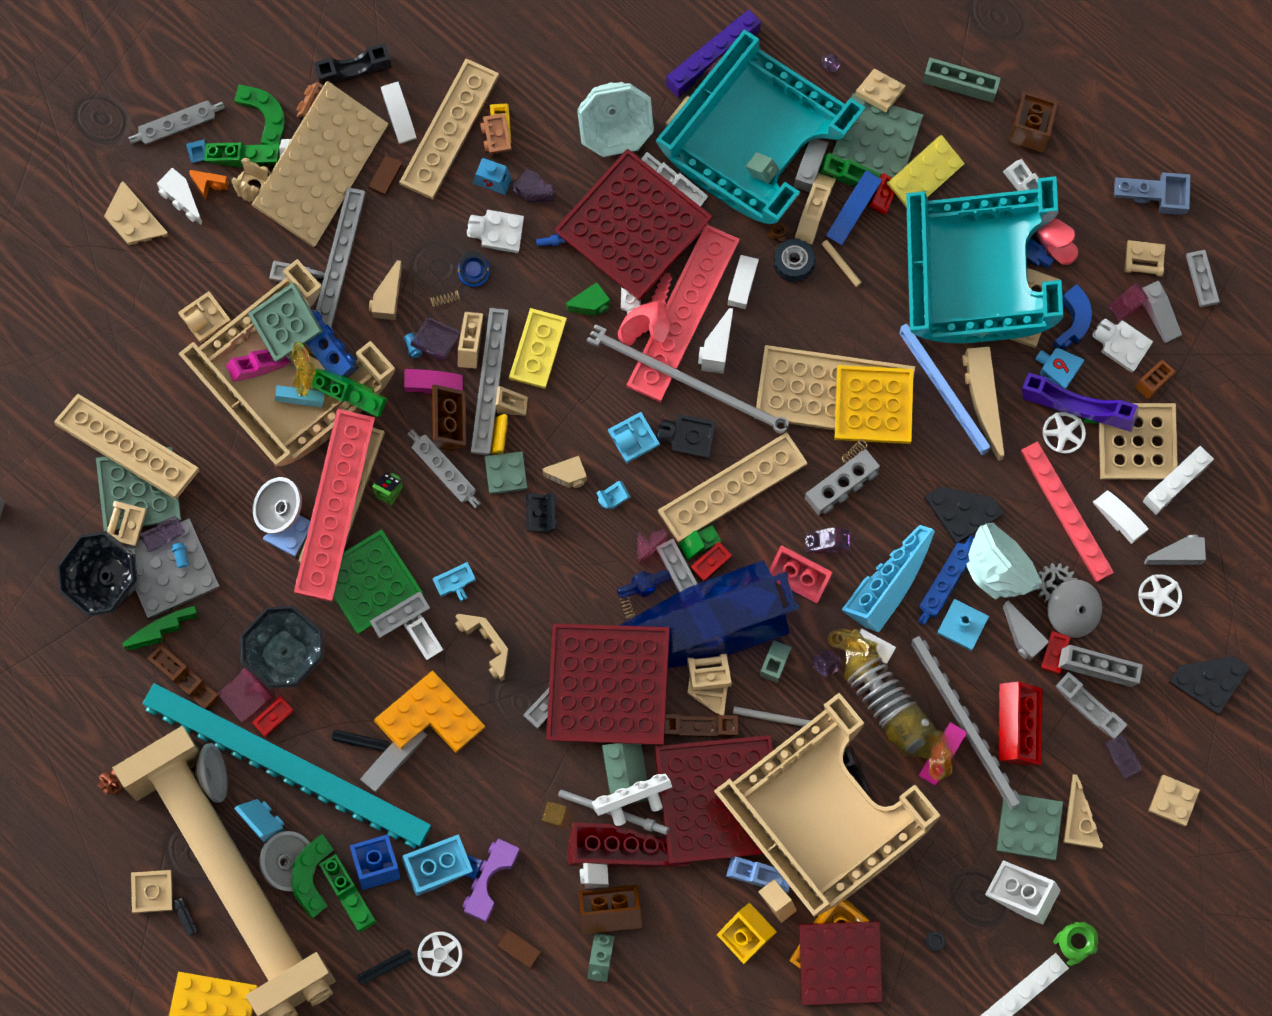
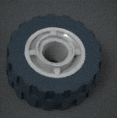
(794, 249)

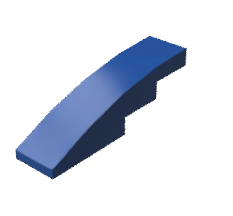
(854, 207)

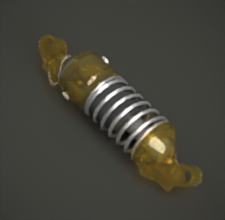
(900, 718)

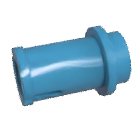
(413, 352)
(180, 555)

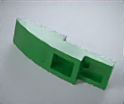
(232, 153)
(349, 391)
(347, 893)

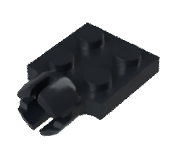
(688, 435)

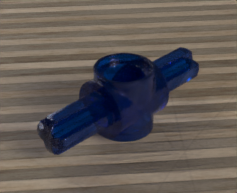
(643, 584)

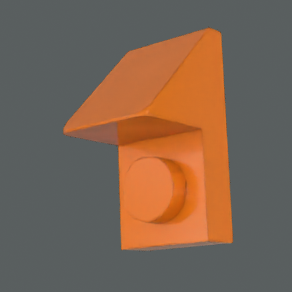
(205, 180)

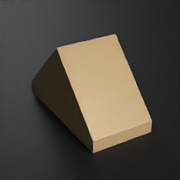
(510, 402)
(778, 900)

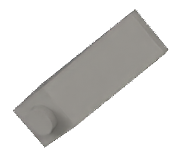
(810, 164)
(1161, 312)
(1183, 552)
(1025, 635)

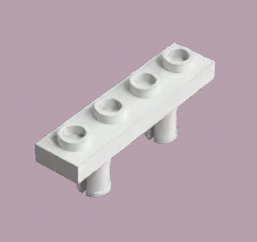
(629, 795)

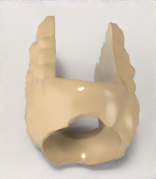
(251, 172)

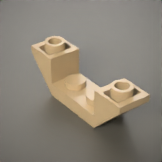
(814, 208)
(471, 623)

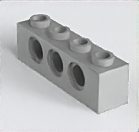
(863, 462)
(1100, 666)

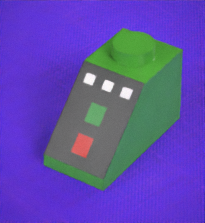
(387, 488)

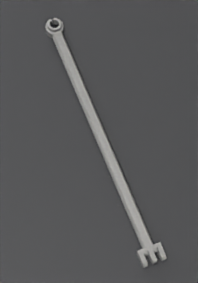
(686, 379)

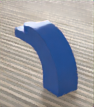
(1080, 310)

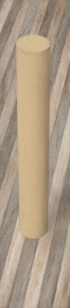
(841, 263)

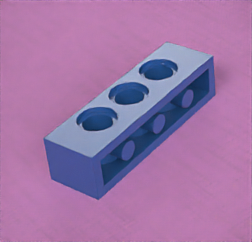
(346, 364)

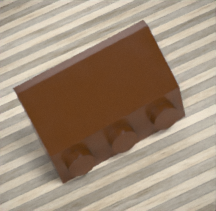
(448, 418)
(610, 909)

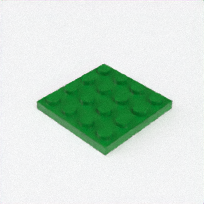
(372, 581)

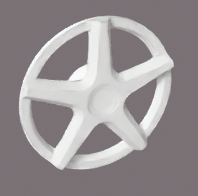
(1064, 432)
(1160, 595)
(440, 954)

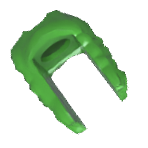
(1064, 940)

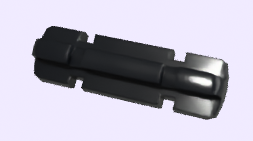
(185, 917)

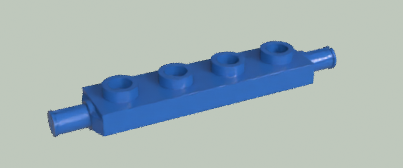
(945, 581)

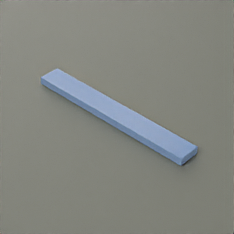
(944, 389)

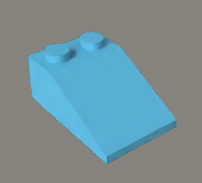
(259, 819)
(436, 865)

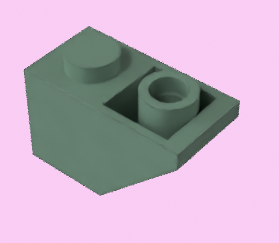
(775, 661)

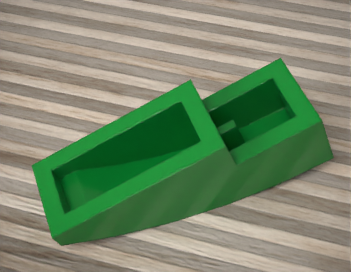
(844, 171)

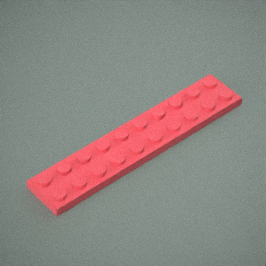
(685, 309)
(334, 505)

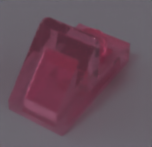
(1128, 302)
(645, 547)

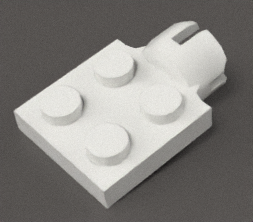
(497, 230)
(1122, 343)

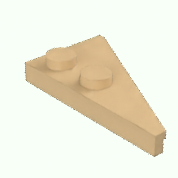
(1080, 827)

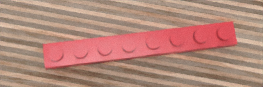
(1067, 512)

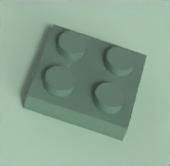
(505, 473)

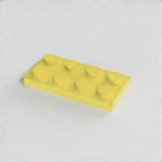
(926, 170)
(537, 348)

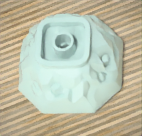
(615, 119)
(1000, 564)

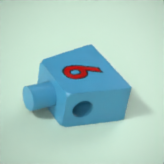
(491, 176)
(1060, 366)

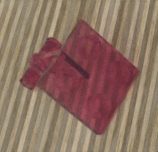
(244, 695)

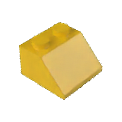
(746, 933)

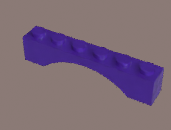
(692, 69)
(1109, 412)

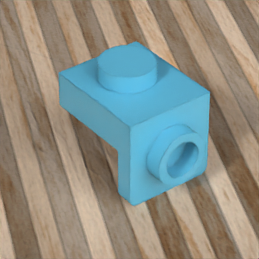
(613, 495)

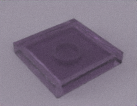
(435, 338)

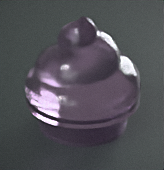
(830, 62)

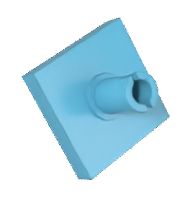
(962, 624)

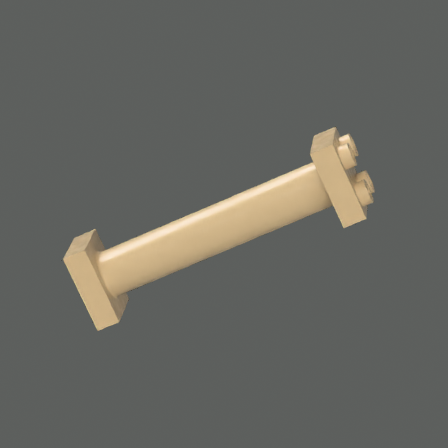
(167, 769)

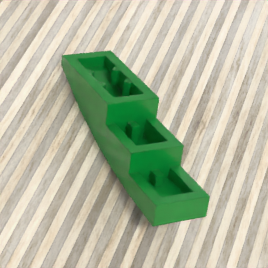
(154, 632)

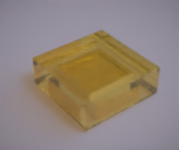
(554, 813)

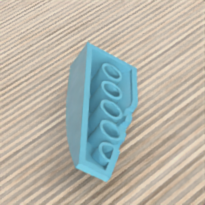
(885, 589)

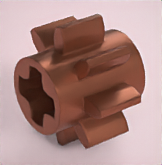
(109, 782)

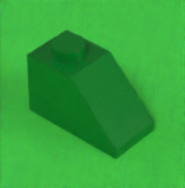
(589, 302)

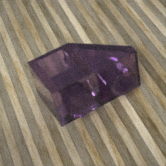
(532, 188)
(827, 540)

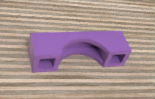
(501, 857)

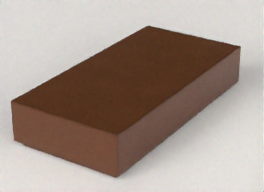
(385, 175)
(519, 949)

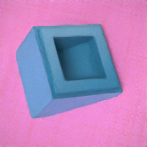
(196, 150)

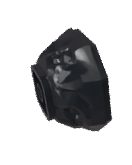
(86, 571)

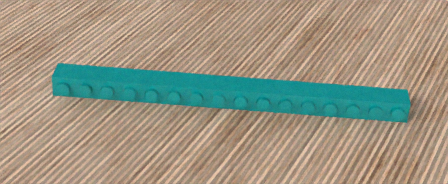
(288, 766)

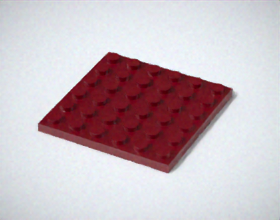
(633, 224)
(608, 684)
(696, 817)

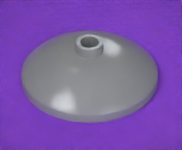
(277, 505)
(1065, 605)
(212, 773)
(280, 846)

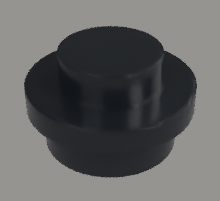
(935, 941)

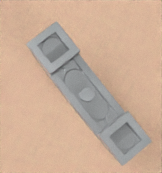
(1090, 707)

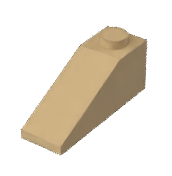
(386, 296)
(470, 340)

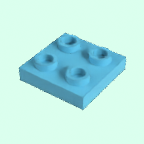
(633, 437)

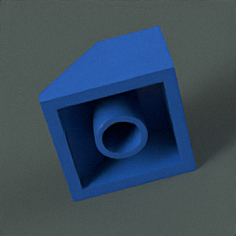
(375, 862)

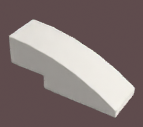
(398, 112)
(1021, 176)
(742, 282)
(1120, 516)
(423, 636)

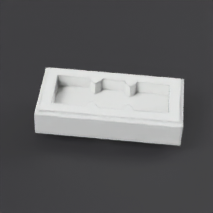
(883, 648)

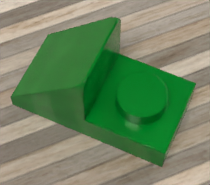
(699, 542)

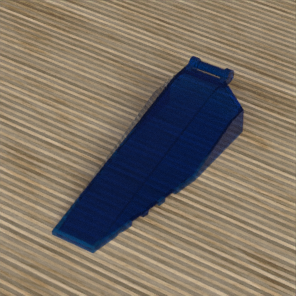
(722, 614)

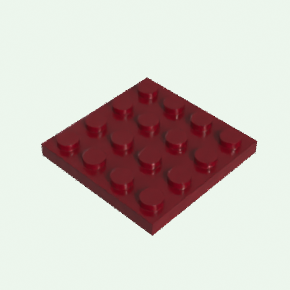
(840, 962)

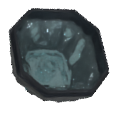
(277, 631)

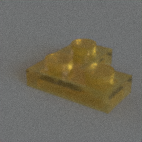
(305, 368)

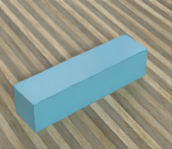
(290, 395)

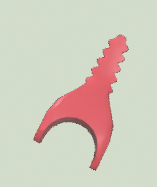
(1057, 241)
(648, 316)

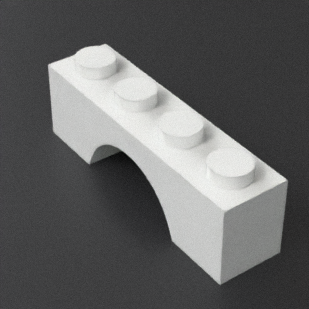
(1177, 480)

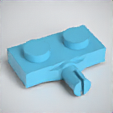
(454, 581)

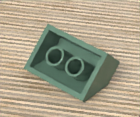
(624, 766)

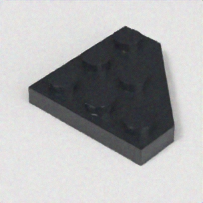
(962, 511)
(1210, 681)

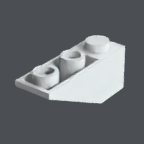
(176, 188)

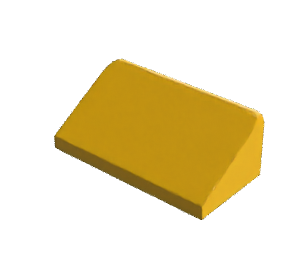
(499, 435)

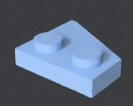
(291, 539)

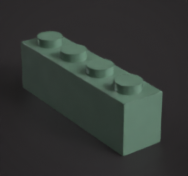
(961, 80)

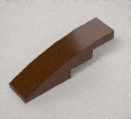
(183, 677)

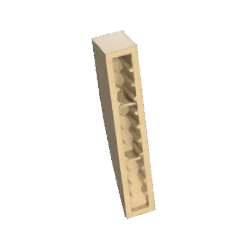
(983, 395)

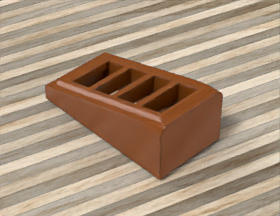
(1146, 387)

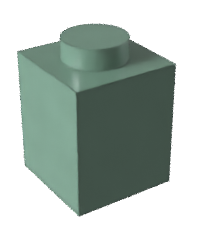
(762, 167)

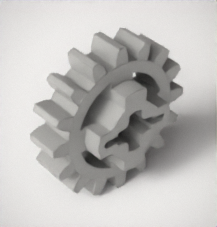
(1054, 576)

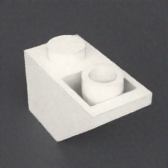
(594, 875)

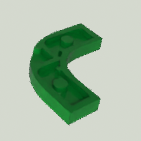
(268, 107)
(302, 875)

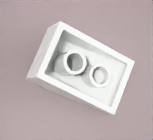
(714, 352)
(1023, 892)

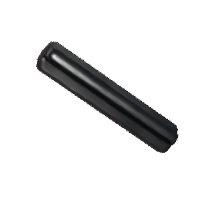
(359, 740)
(384, 967)

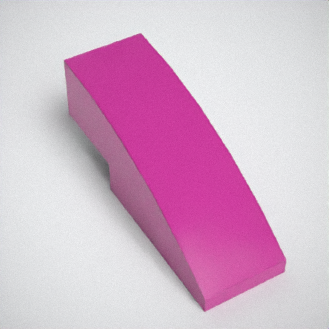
(254, 365)
(422, 380)
(954, 738)

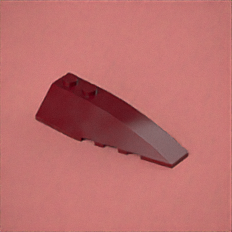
(616, 847)

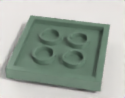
(285, 321)
(1030, 828)

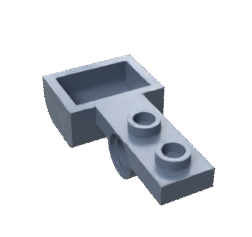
(1170, 191)

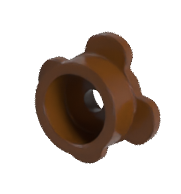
(782, 228)

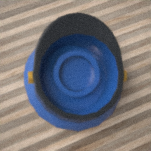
(473, 269)

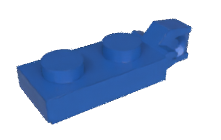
(1037, 254)

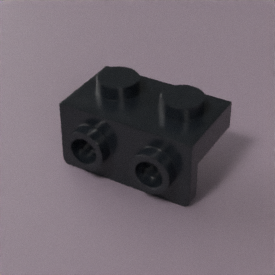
(540, 513)

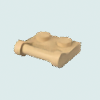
(1146, 253)
(131, 523)
(709, 677)

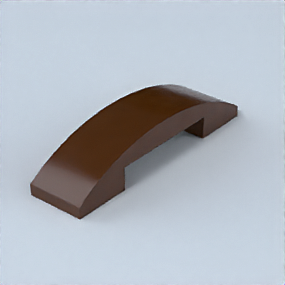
(701, 726)

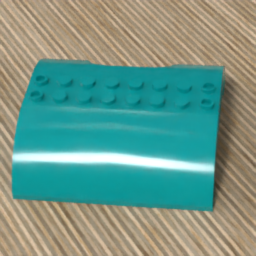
(749, 108)
(973, 266)

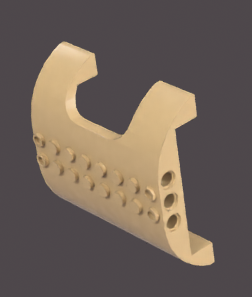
(279, 428)
(817, 817)

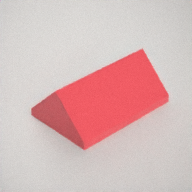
(804, 575)

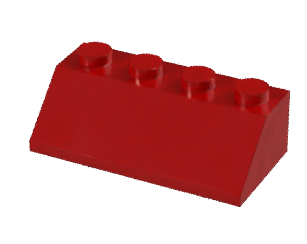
(1020, 724)

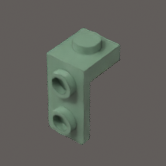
(600, 957)

